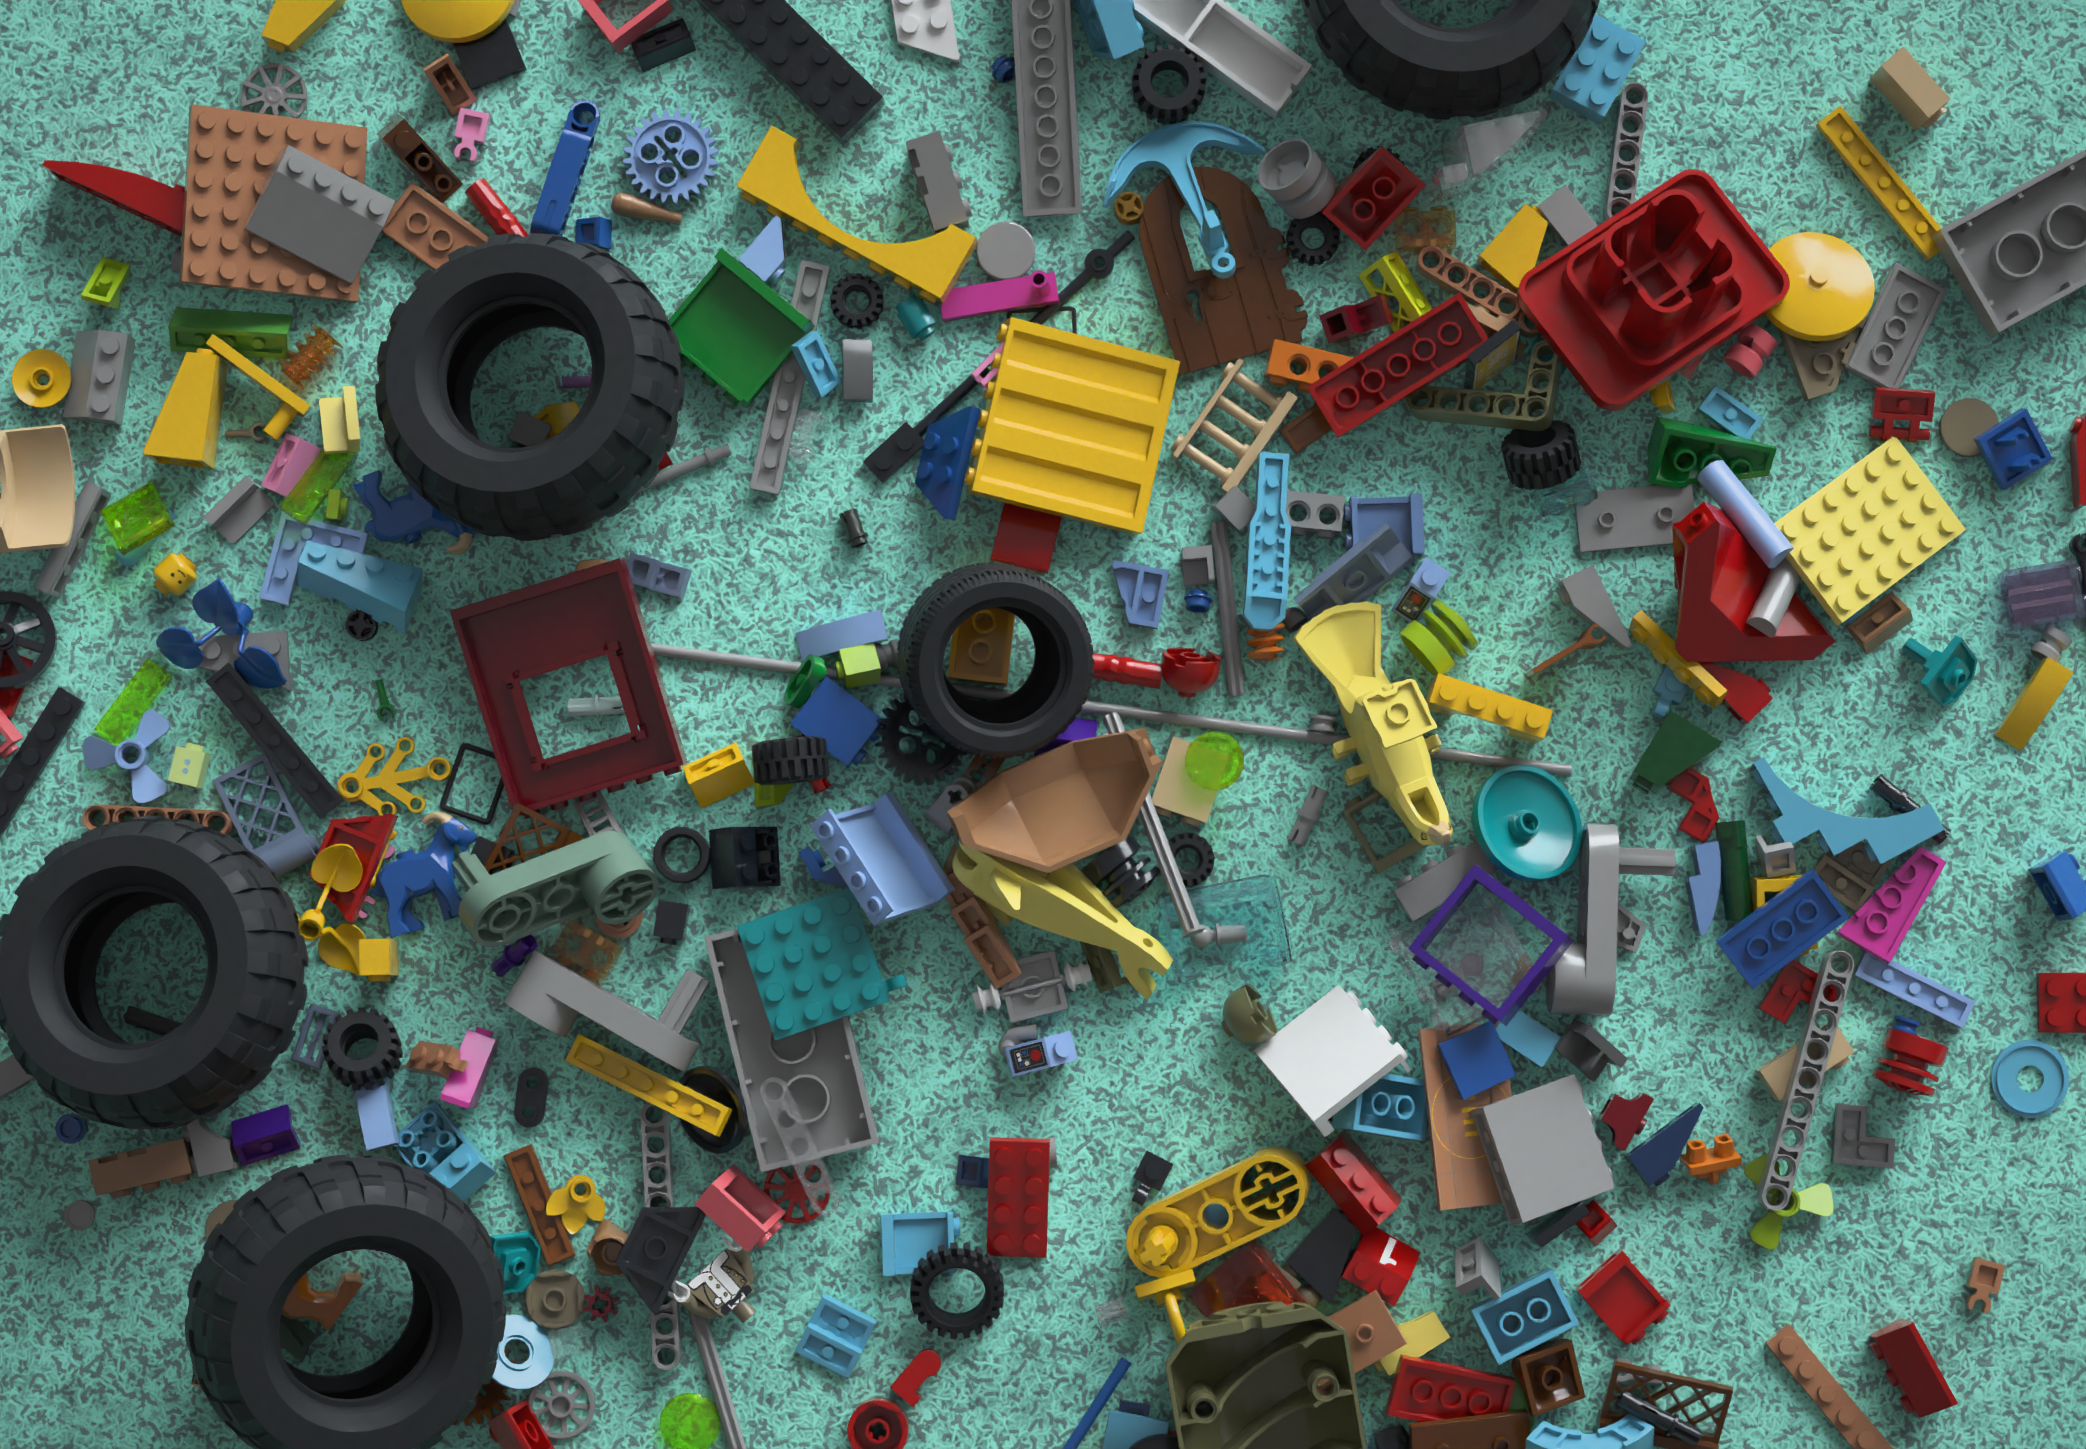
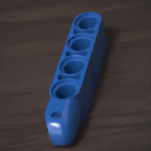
(564, 173)

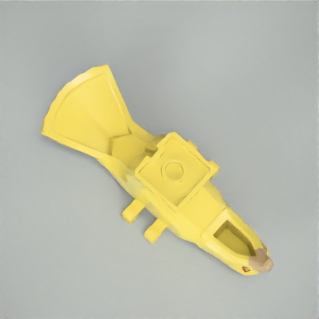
(1381, 717)

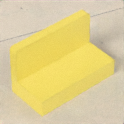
(340, 423)

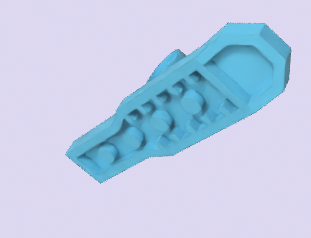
(1268, 545)

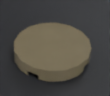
(1963, 423)
(563, 1294)

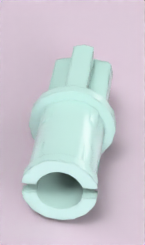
(595, 706)

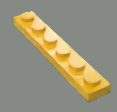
(1881, 180)
(649, 1085)

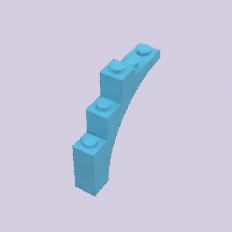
(1837, 832)

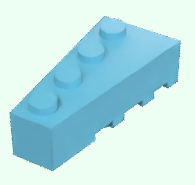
(362, 582)

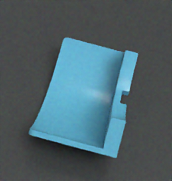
(1624, 1434)

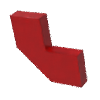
(1702, 814)

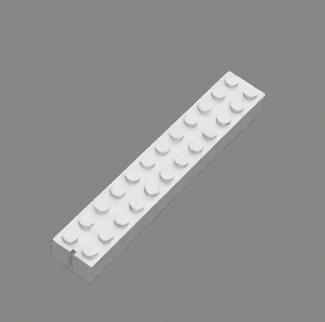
(1229, 48)

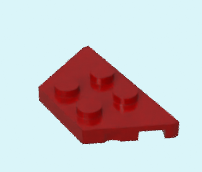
(369, 840)

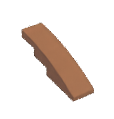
(982, 934)

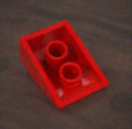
(1372, 197)

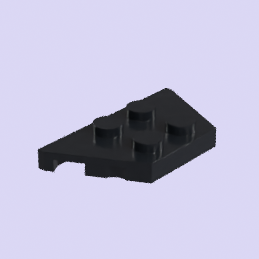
(657, 1250)

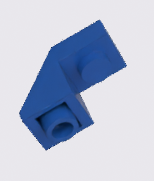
(814, 864)

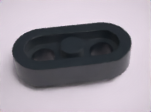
(531, 1097)

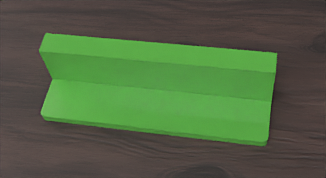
(245, 332)

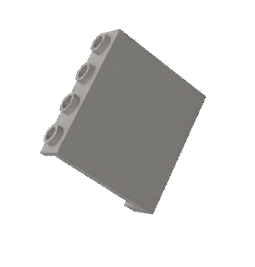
(1543, 1149)

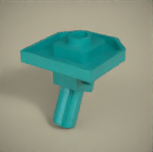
(1946, 671)
(519, 1259)

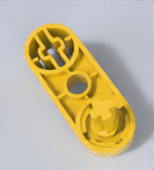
(1184, 1212)

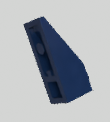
(1662, 1150)

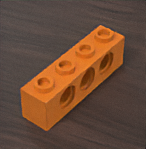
(1312, 359)

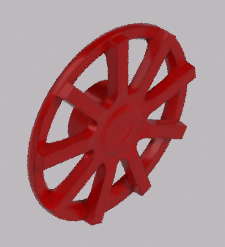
(795, 1193)

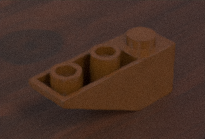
(419, 158)

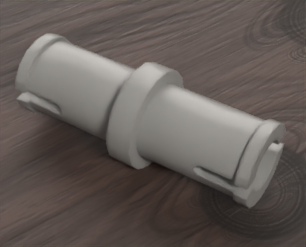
(1308, 815)

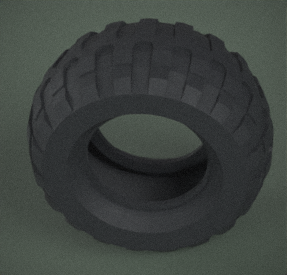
(1445, 68)
(461, 318)
(53, 954)
(288, 1230)

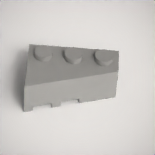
(937, 182)

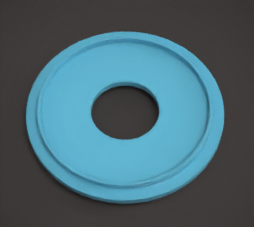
(2054, 1075)
(540, 1355)

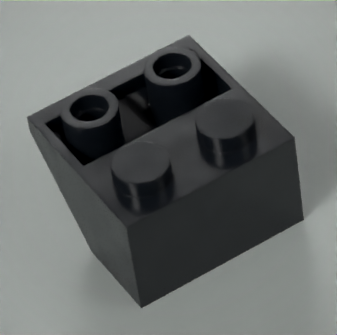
(744, 857)

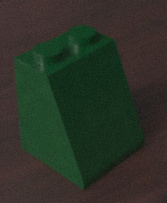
(1672, 753)

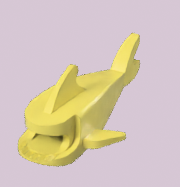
(1064, 905)

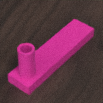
(1001, 296)

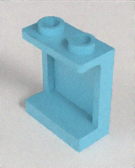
(911, 1235)

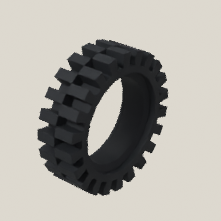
(957, 1322)

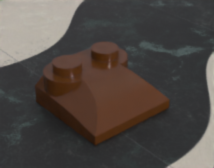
(1548, 1376)

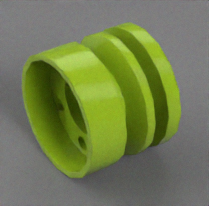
(1443, 634)

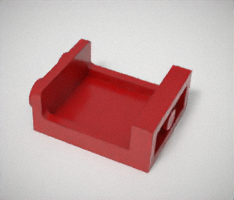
(1623, 1298)

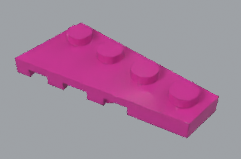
(1892, 909)

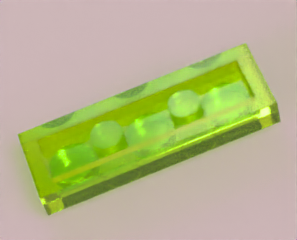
(315, 485)
(133, 702)

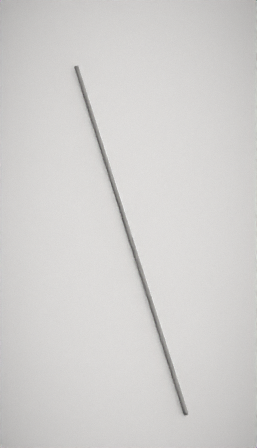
(1123, 711)

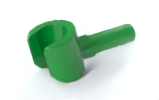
(384, 702)

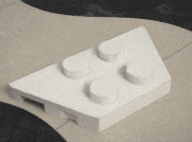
(926, 26)

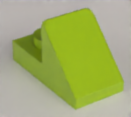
(106, 283)

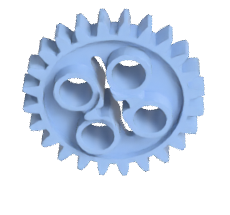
(650, 171)

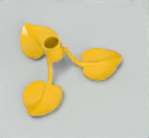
(342, 870)

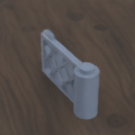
(289, 849)

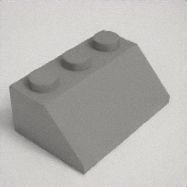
(99, 376)

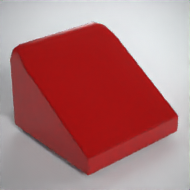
(1596, 1224)

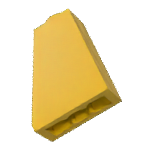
(295, 21)
(1515, 247)

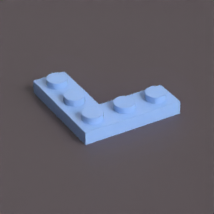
(288, 547)

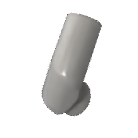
(1016, 1035)

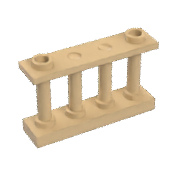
(1262, 429)

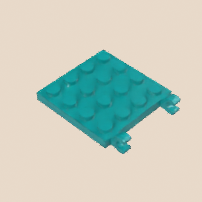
(814, 963)

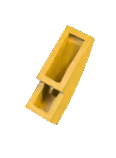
(2034, 703)

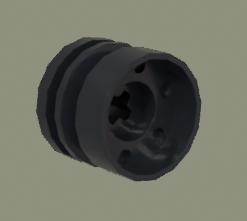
(1121, 871)

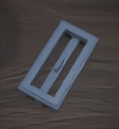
(304, 1032)

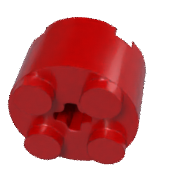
(874, 1411)

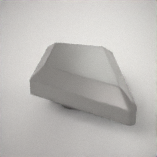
(1629, 930)

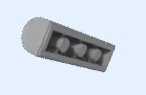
(63, 560)
(1774, 598)

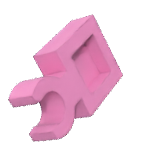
(471, 129)

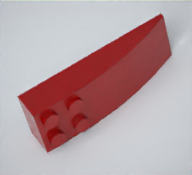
(126, 190)
(1398, 365)

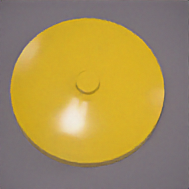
(457, 19)
(1827, 288)

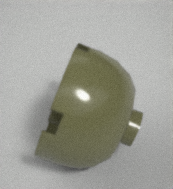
(1247, 1018)

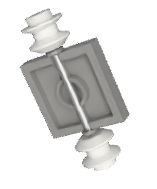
(1036, 990)

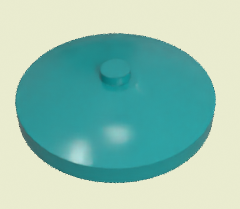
(1527, 823)

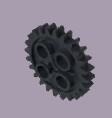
(914, 761)

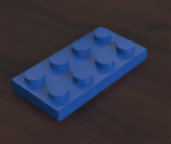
(1782, 929)

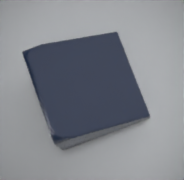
(973, 1171)

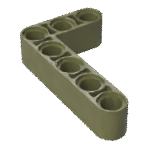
(1496, 402)

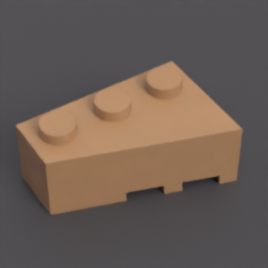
(142, 1168)

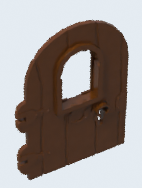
(1237, 312)

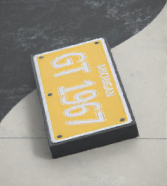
(1492, 356)

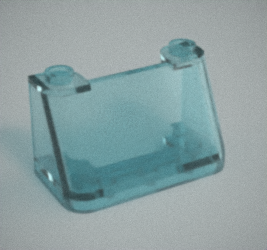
(1233, 902)

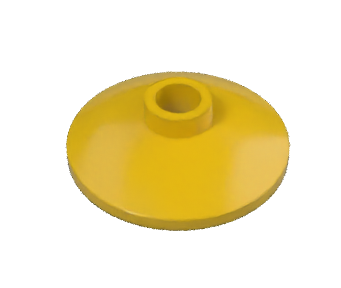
(29, 371)

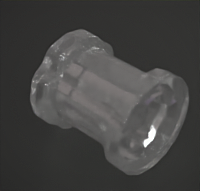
(1111, 1311)

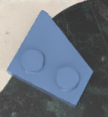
(1141, 592)

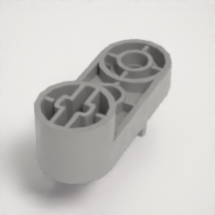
(1586, 973)
(557, 995)

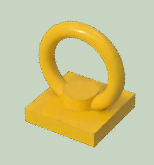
(1168, 1292)

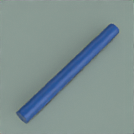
(1097, 1404)

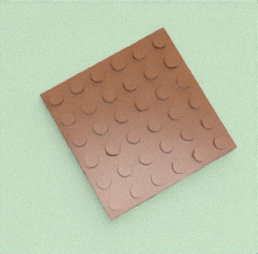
(225, 173)

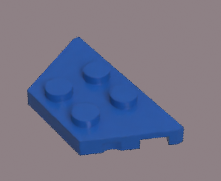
(946, 460)

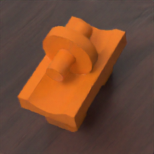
(1712, 1161)

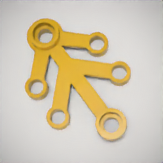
(388, 778)

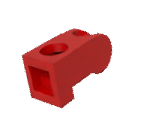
(922, 1366)

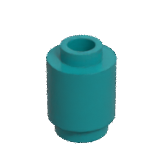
(916, 318)

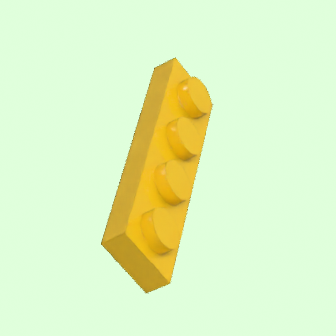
(1663, 649)

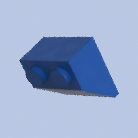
(2061, 885)

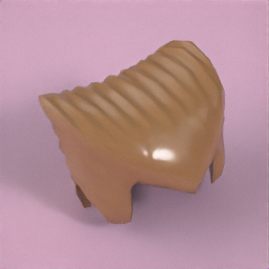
(605, 1247)

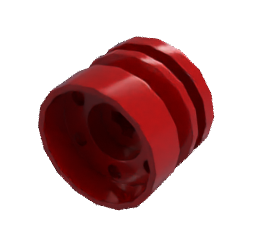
(1910, 1062)

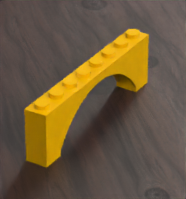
(924, 264)

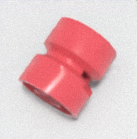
(1751, 348)

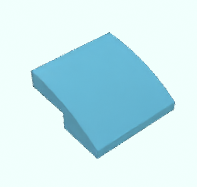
(836, 1336)
(1127, 1428)

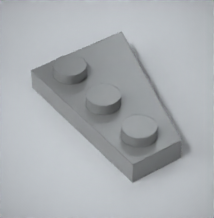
(223, 650)

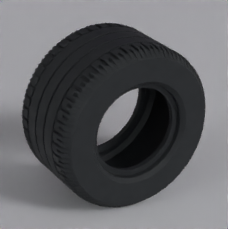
(1046, 699)

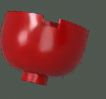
(1189, 671)

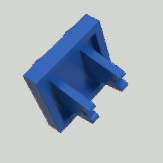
(2013, 449)

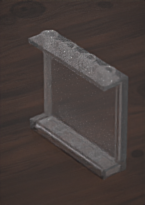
(1475, 947)

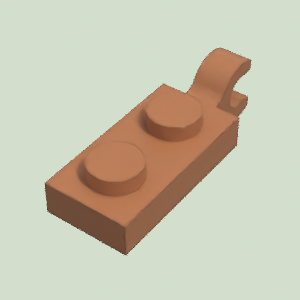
(435, 1059)

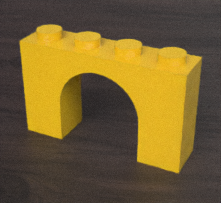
(1518, 716)

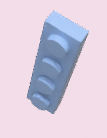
(1915, 989)

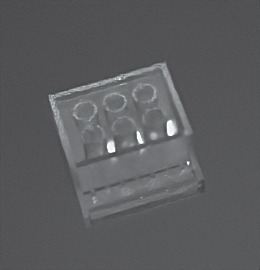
(1477, 153)

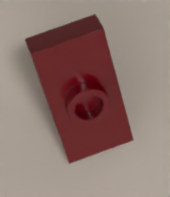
(1625, 1117)

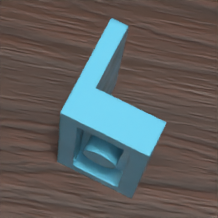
(1528, 1038)

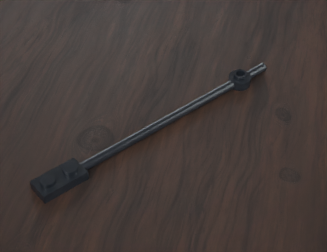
(907, 440)

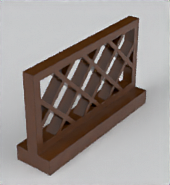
(564, 838)
(1708, 1440)

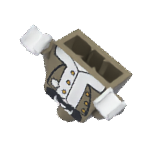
(720, 1286)

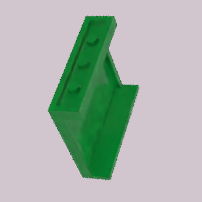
(737, 330)

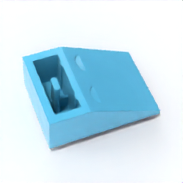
(444, 1151)

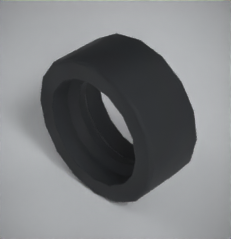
(659, 854)

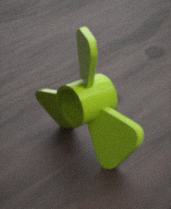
(1813, 1199)

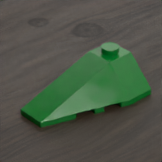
(1683, 450)

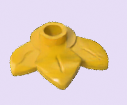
(576, 1208)

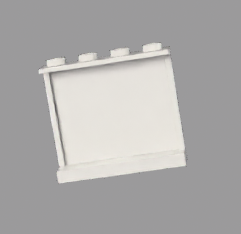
(1330, 1056)

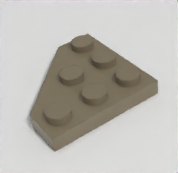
(1819, 363)

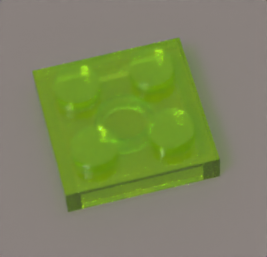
(137, 518)

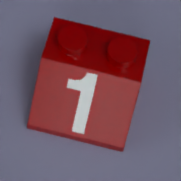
(1381, 1265)

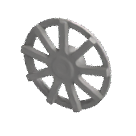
(274, 94)
(562, 1404)

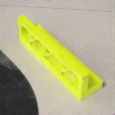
(1402, 286)

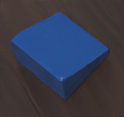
(594, 231)

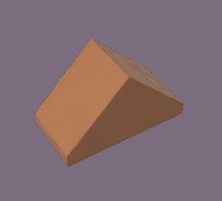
(450, 84)

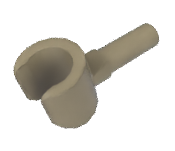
(247, 433)

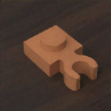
(1985, 1279)

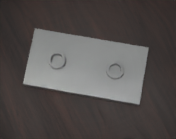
(1895, 327)
(1632, 517)

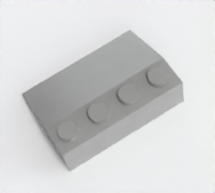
(319, 214)

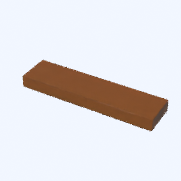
(534, 1196)

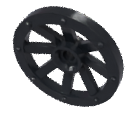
(13, 640)

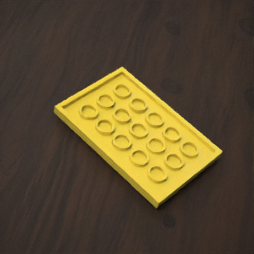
(1867, 530)

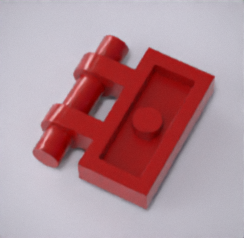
(1902, 404)

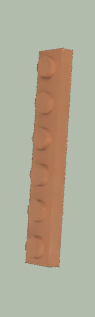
(1825, 1390)

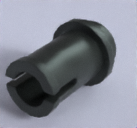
(853, 528)

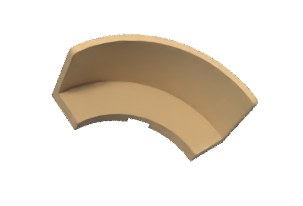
(36, 489)

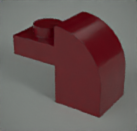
(1356, 320)

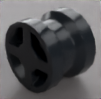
(356, 624)

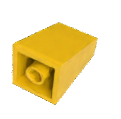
(191, 414)

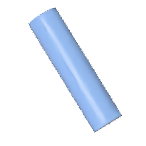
(1745, 513)

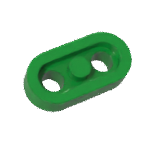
(804, 681)

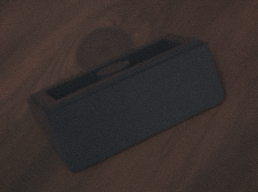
(663, 45)

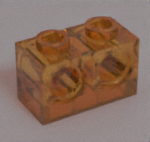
(1426, 236)
(591, 944)

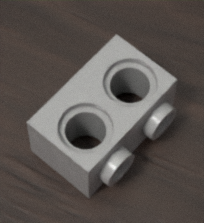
(1312, 505)

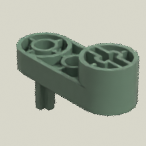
(588, 875)

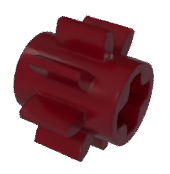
(604, 1296)

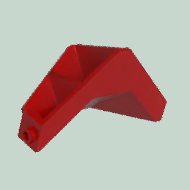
(1717, 588)

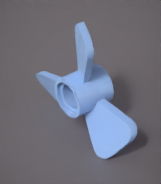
(145, 782)

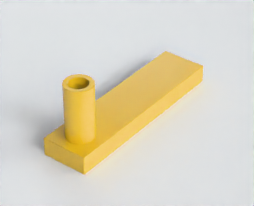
(291, 402)

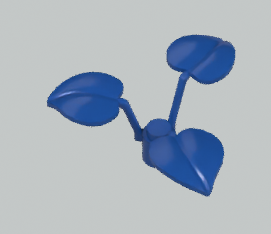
(217, 606)

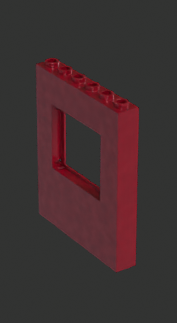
(551, 629)

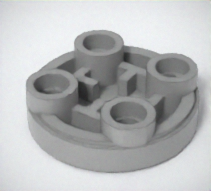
(1005, 251)

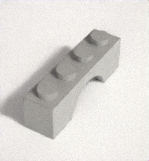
(210, 1151)

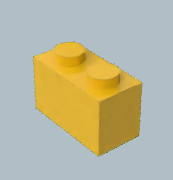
(378, 959)

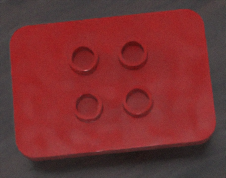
(1652, 289)

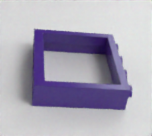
(1533, 977)

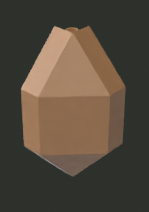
(1060, 802)

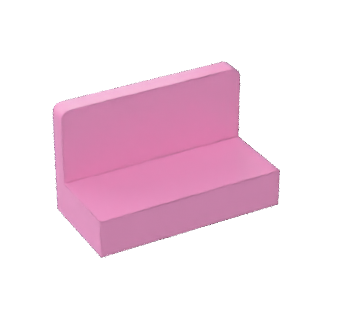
(289, 464)

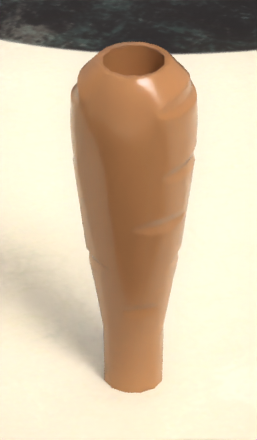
(635, 207)

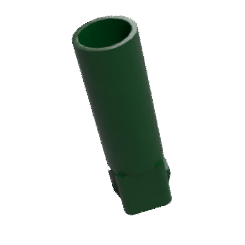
(1734, 869)

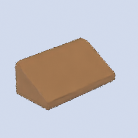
(1880, 622)

